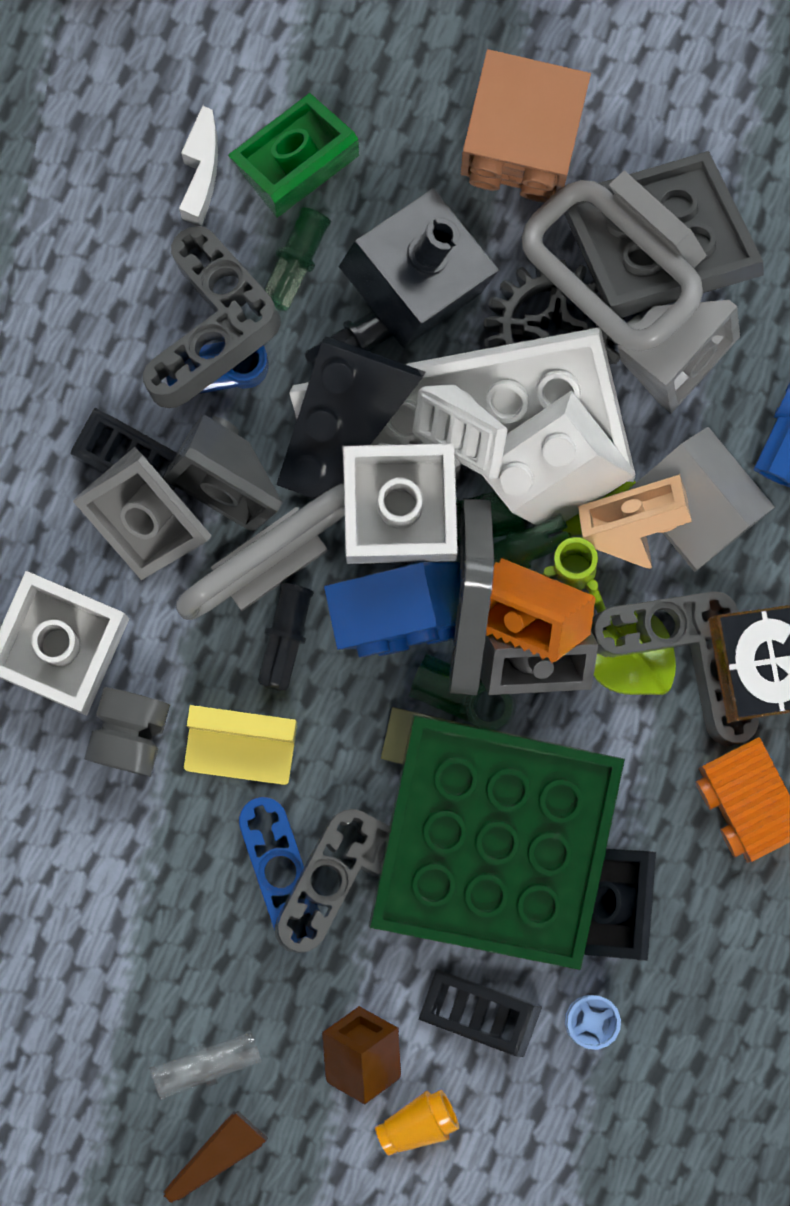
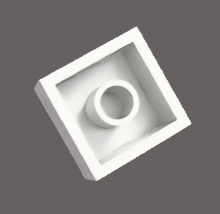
(400, 503)
(58, 642)

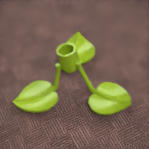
(629, 674)

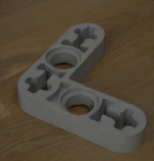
(228, 324)
(475, 591)
(689, 630)
(365, 856)

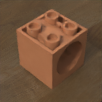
(523, 125)

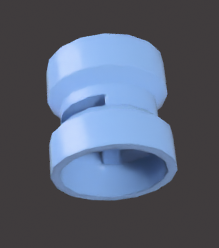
(599, 1025)

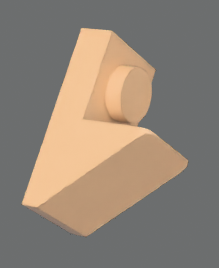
(624, 520)

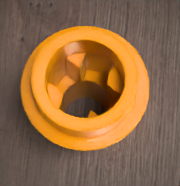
(418, 1124)

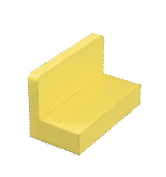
(240, 745)

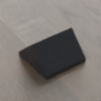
(623, 906)

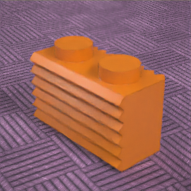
(537, 611)
(750, 800)

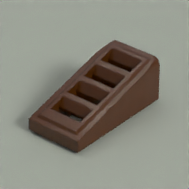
(226, 1147)

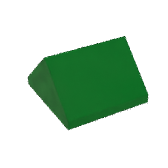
(295, 153)

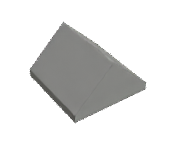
(719, 497)
(141, 515)

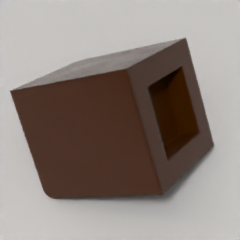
(362, 1055)

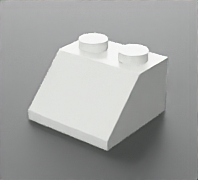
(558, 463)

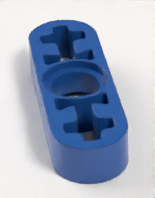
(255, 837)

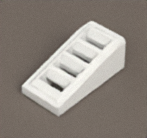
(451, 417)

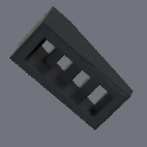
(91, 432)
(524, 1027)

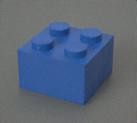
(395, 608)

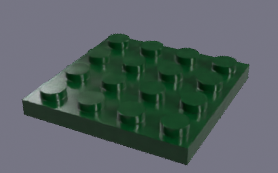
(496, 842)

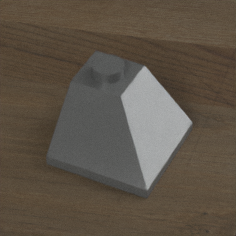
(224, 473)

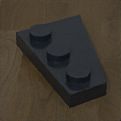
(344, 405)

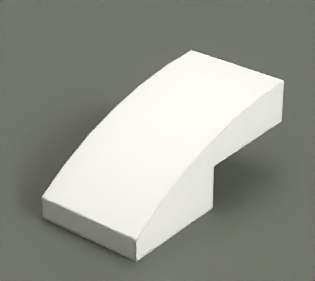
(202, 154)

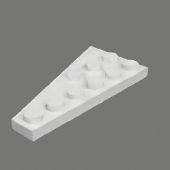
(517, 384)

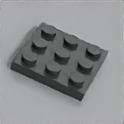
(699, 199)

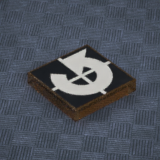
(753, 662)

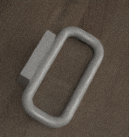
(645, 223)
(266, 558)

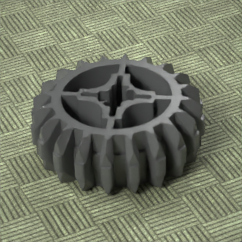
(530, 326)

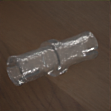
(205, 1065)

